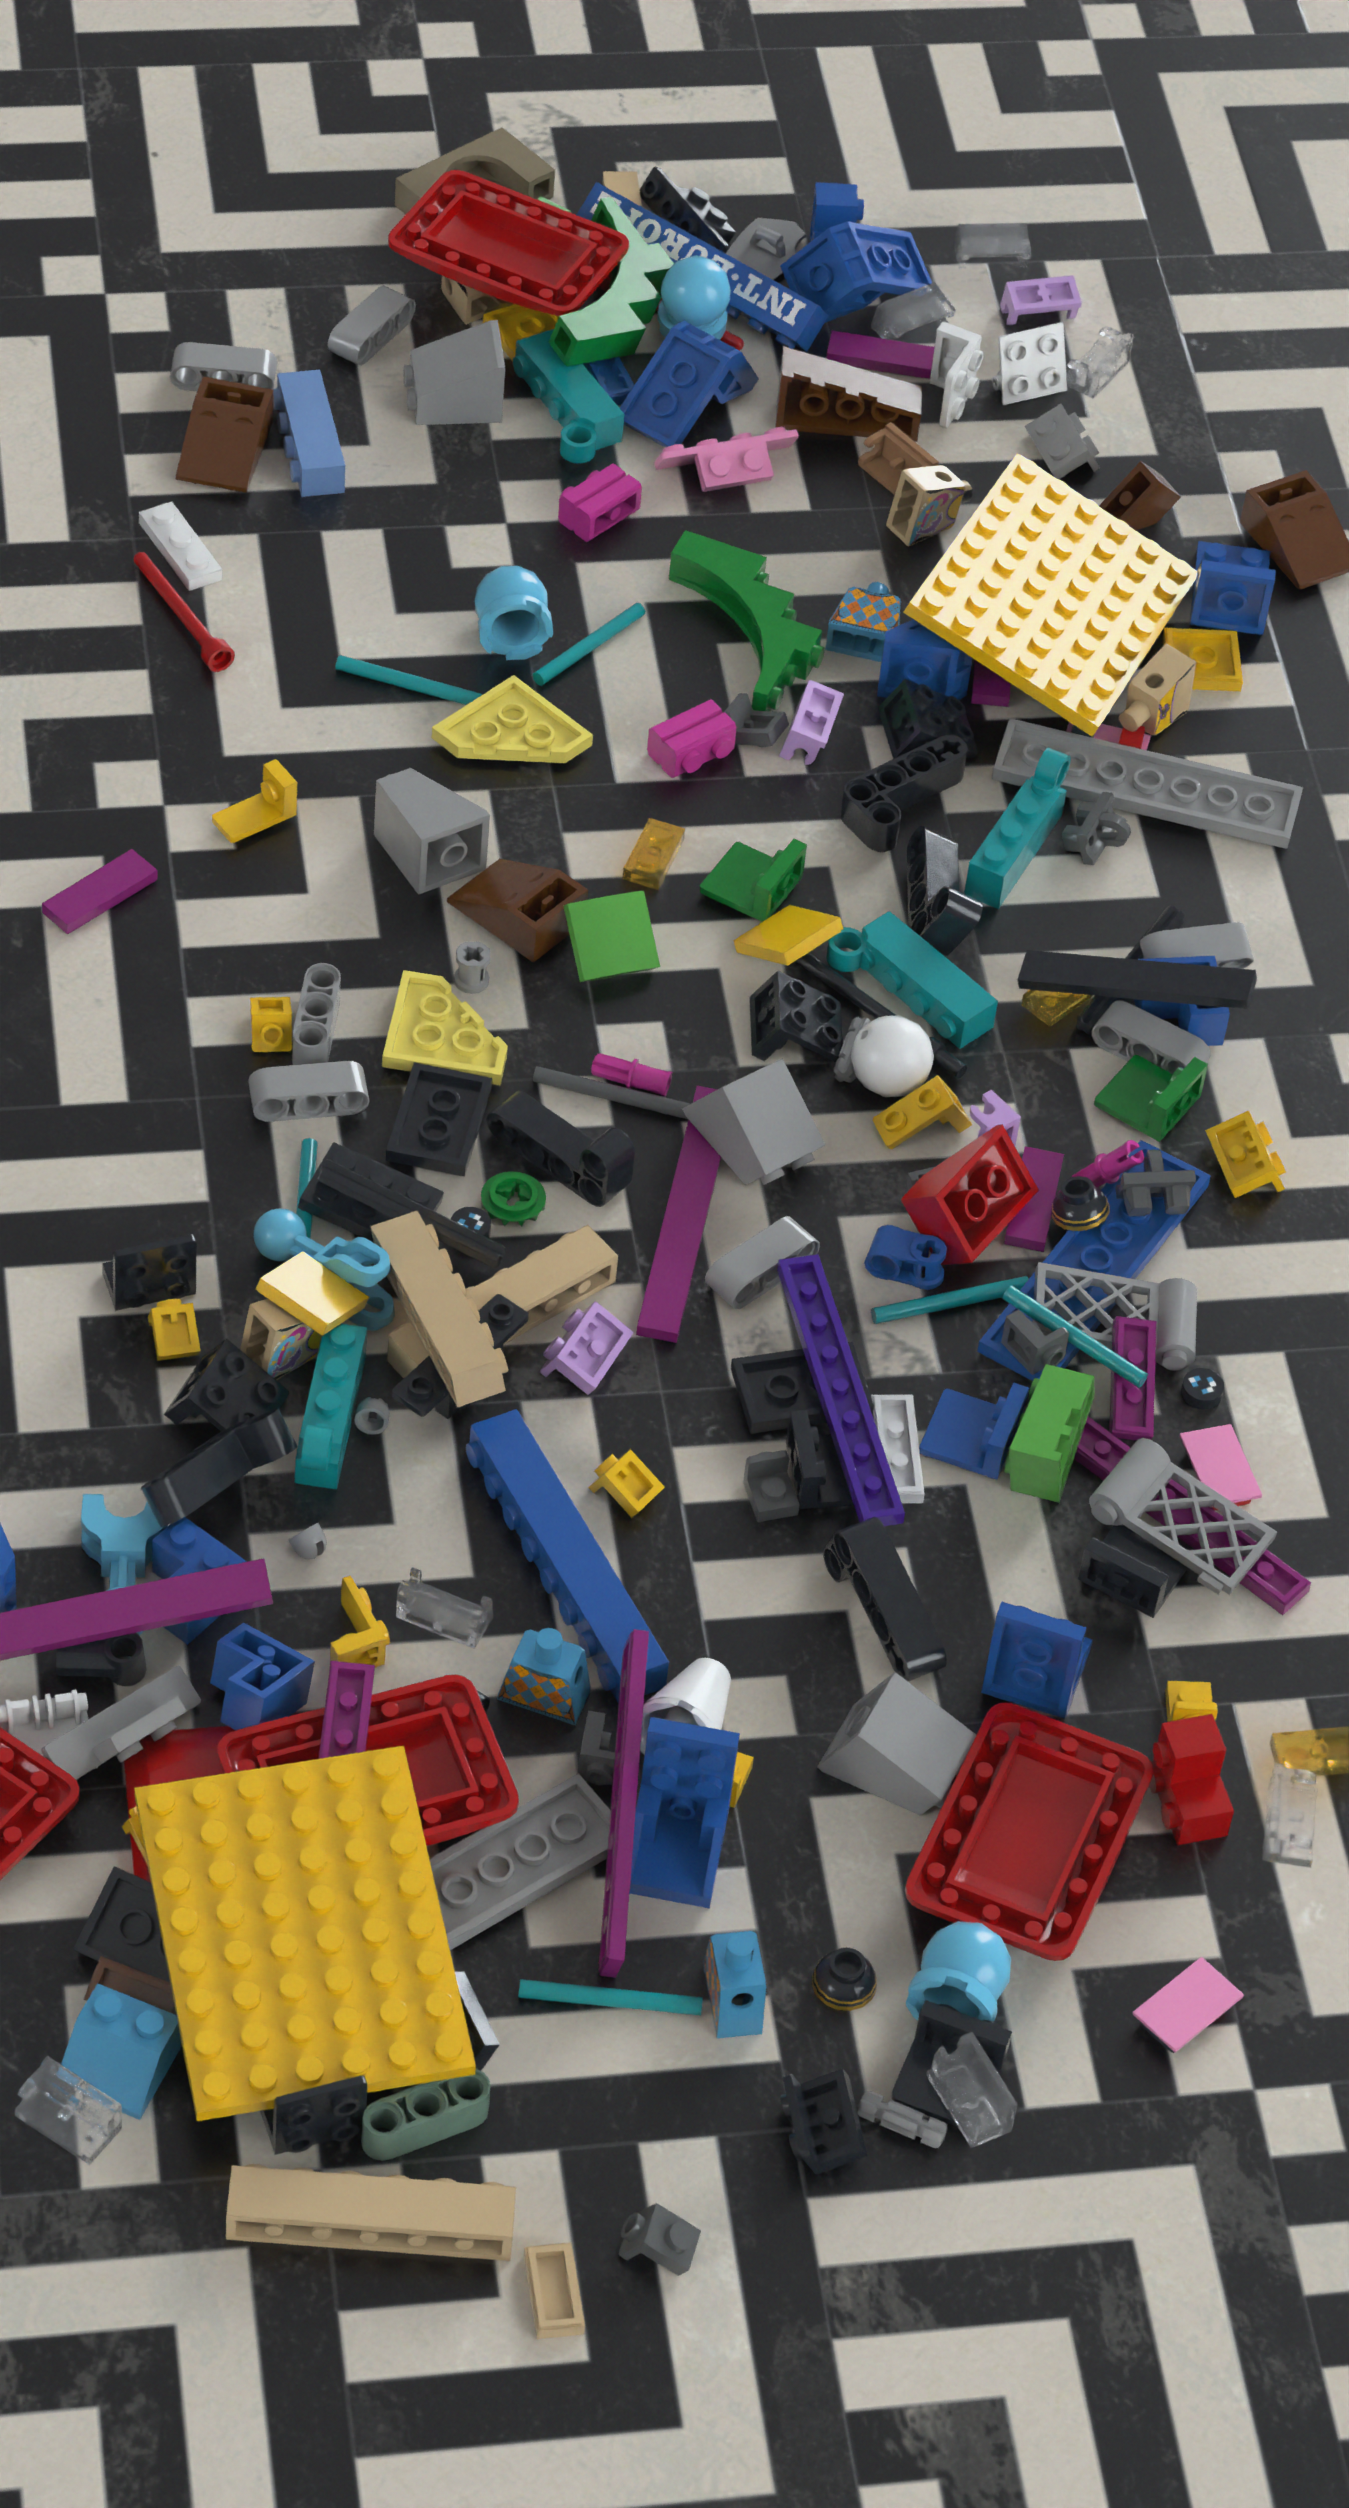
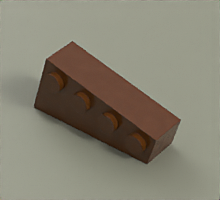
(843, 399)

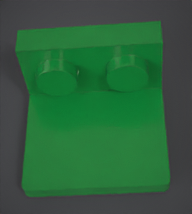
(755, 880)
(1151, 1096)

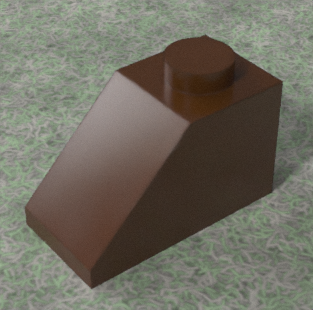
(1141, 498)

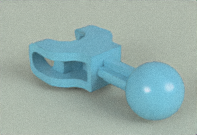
(282, 1235)
(117, 1542)

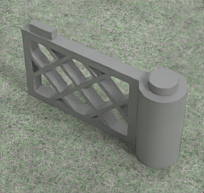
(1168, 1303)
(1138, 1482)

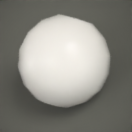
(892, 1056)

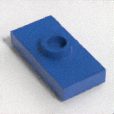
(612, 377)

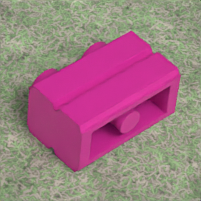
(599, 502)
(692, 739)

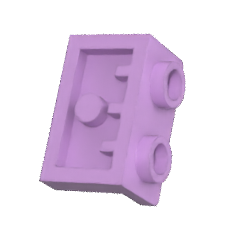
(587, 1347)

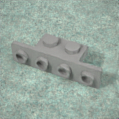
(124, 1724)

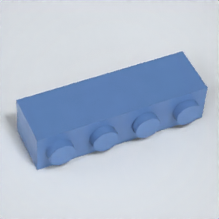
(309, 433)

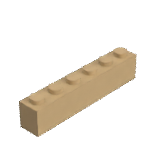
(540, 1284)
(439, 1309)
(370, 2212)

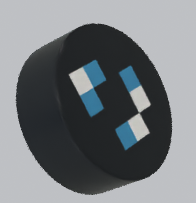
(474, 1219)
(1202, 1388)

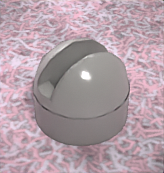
(371, 1425)
(309, 1542)

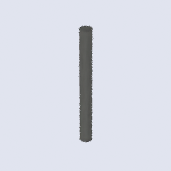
(609, 1092)

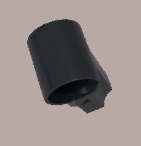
(102, 1659)

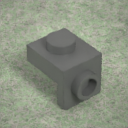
(755, 727)
(660, 2237)

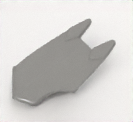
(767, 245)

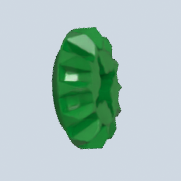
(500, 1190)

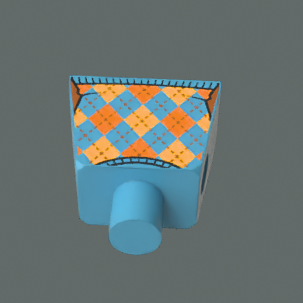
(862, 620)
(547, 1676)
(733, 1968)

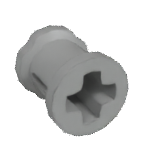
(472, 961)

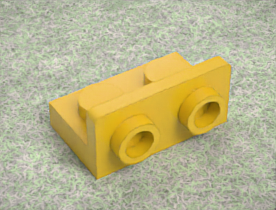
(1244, 1154)

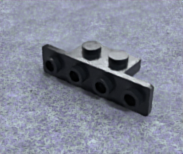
(686, 209)
(424, 1386)

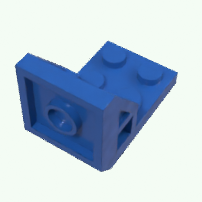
(854, 267)
(681, 381)
(1231, 588)
(923, 658)
(1035, 1659)
(682, 1811)

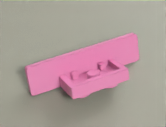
(729, 462)

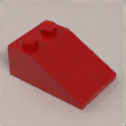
(971, 1195)

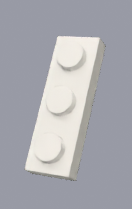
(180, 546)

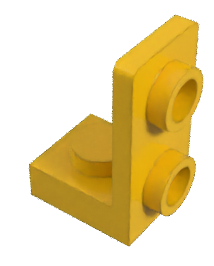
(263, 810)
(920, 1109)
(372, 1636)

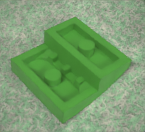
(611, 936)

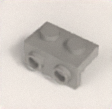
(1060, 441)

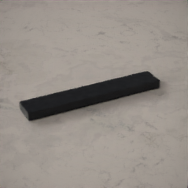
(1137, 979)

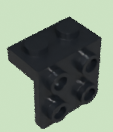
(939, 2027)

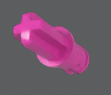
(632, 1074)
(1111, 1165)

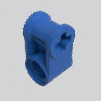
(904, 1255)

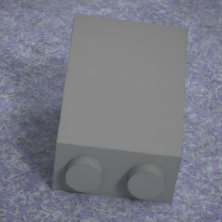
(458, 378)
(429, 830)
(758, 1124)
(899, 1747)

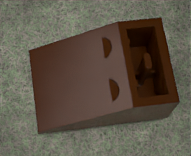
(225, 434)
(1298, 528)
(520, 904)

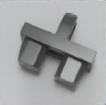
(1100, 817)
(1155, 1182)

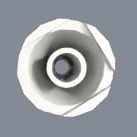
(692, 1697)

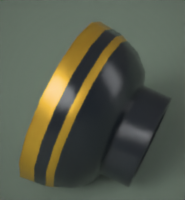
(1079, 1205)
(844, 1979)

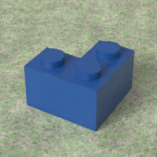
(833, 206)
(1200, 1020)
(186, 1550)
(259, 1678)

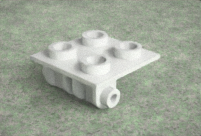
(1031, 364)
(44, 1720)

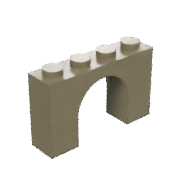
(493, 157)

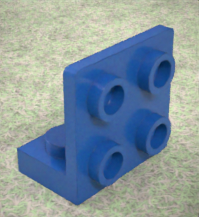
(974, 1431)

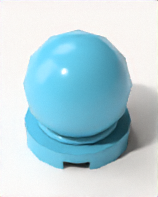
(695, 293)
(513, 613)
(964, 1969)

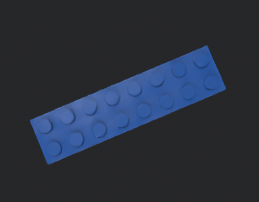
(1115, 1247)

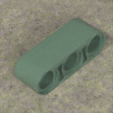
(415, 2131)

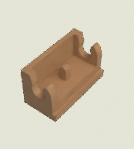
(891, 455)

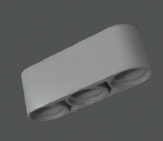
(371, 325)
(222, 362)
(1224, 941)
(316, 1015)
(1132, 1031)
(308, 1091)
(753, 1265)

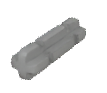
(844, 1067)
(902, 2119)

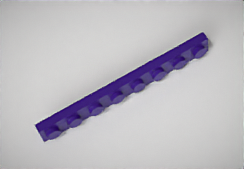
(840, 1390)

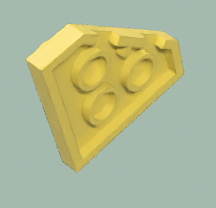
(512, 726)
(440, 1031)

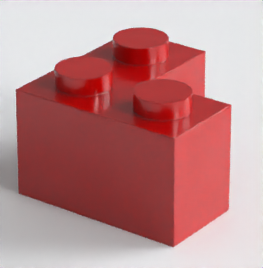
(1189, 1779)

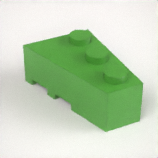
(1049, 1432)

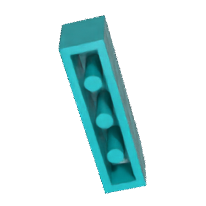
(572, 397)
(1019, 832)
(916, 976)
(330, 1406)

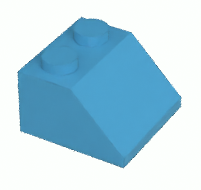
(123, 2047)

